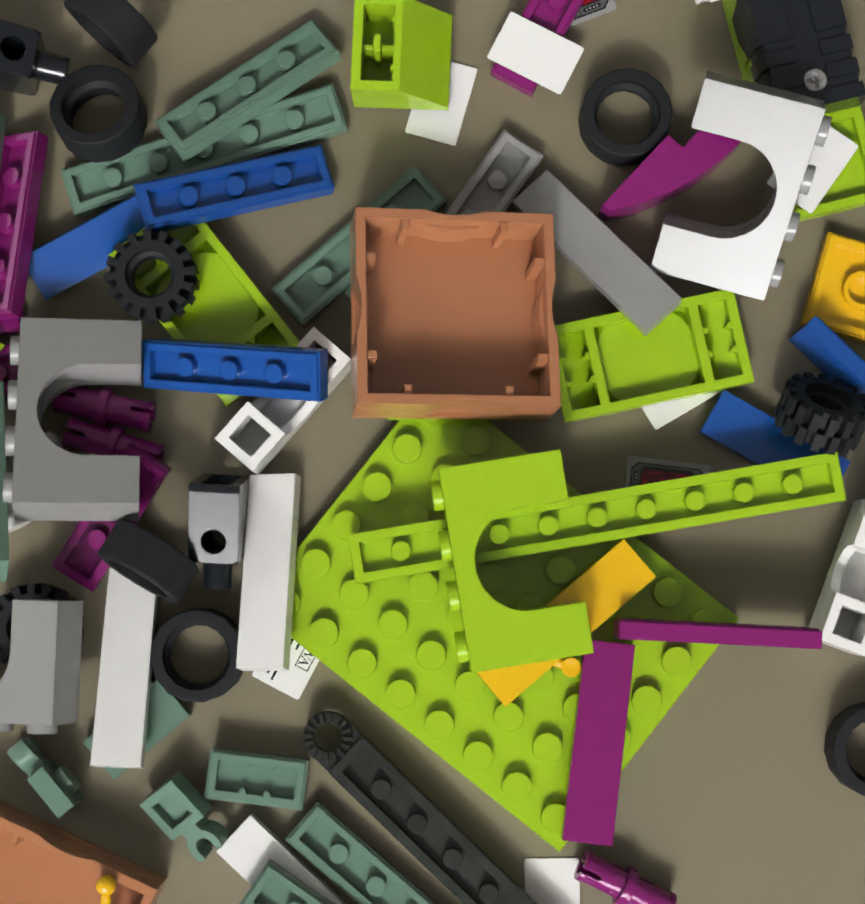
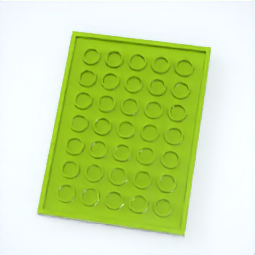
(399, 639)

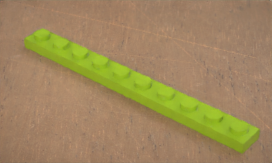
(608, 516)

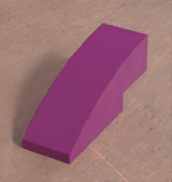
(668, 173)

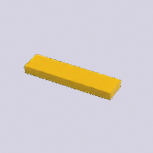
(603, 588)

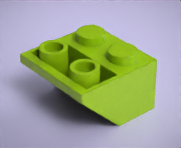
(400, 55)

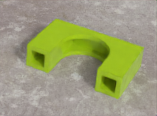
(492, 632)

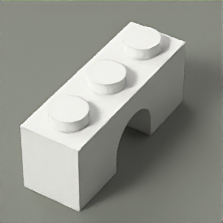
(269, 423)
(842, 598)

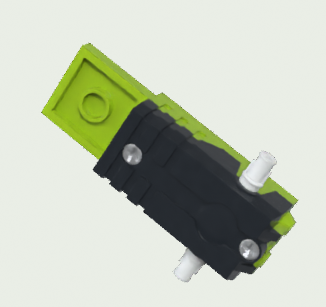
(806, 52)

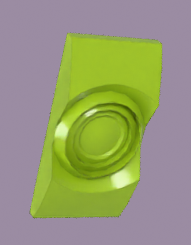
(227, 301)
(616, 368)

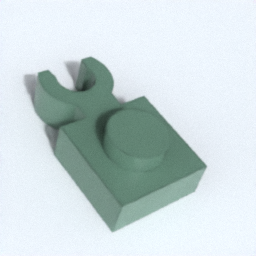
(53, 783)
(182, 810)

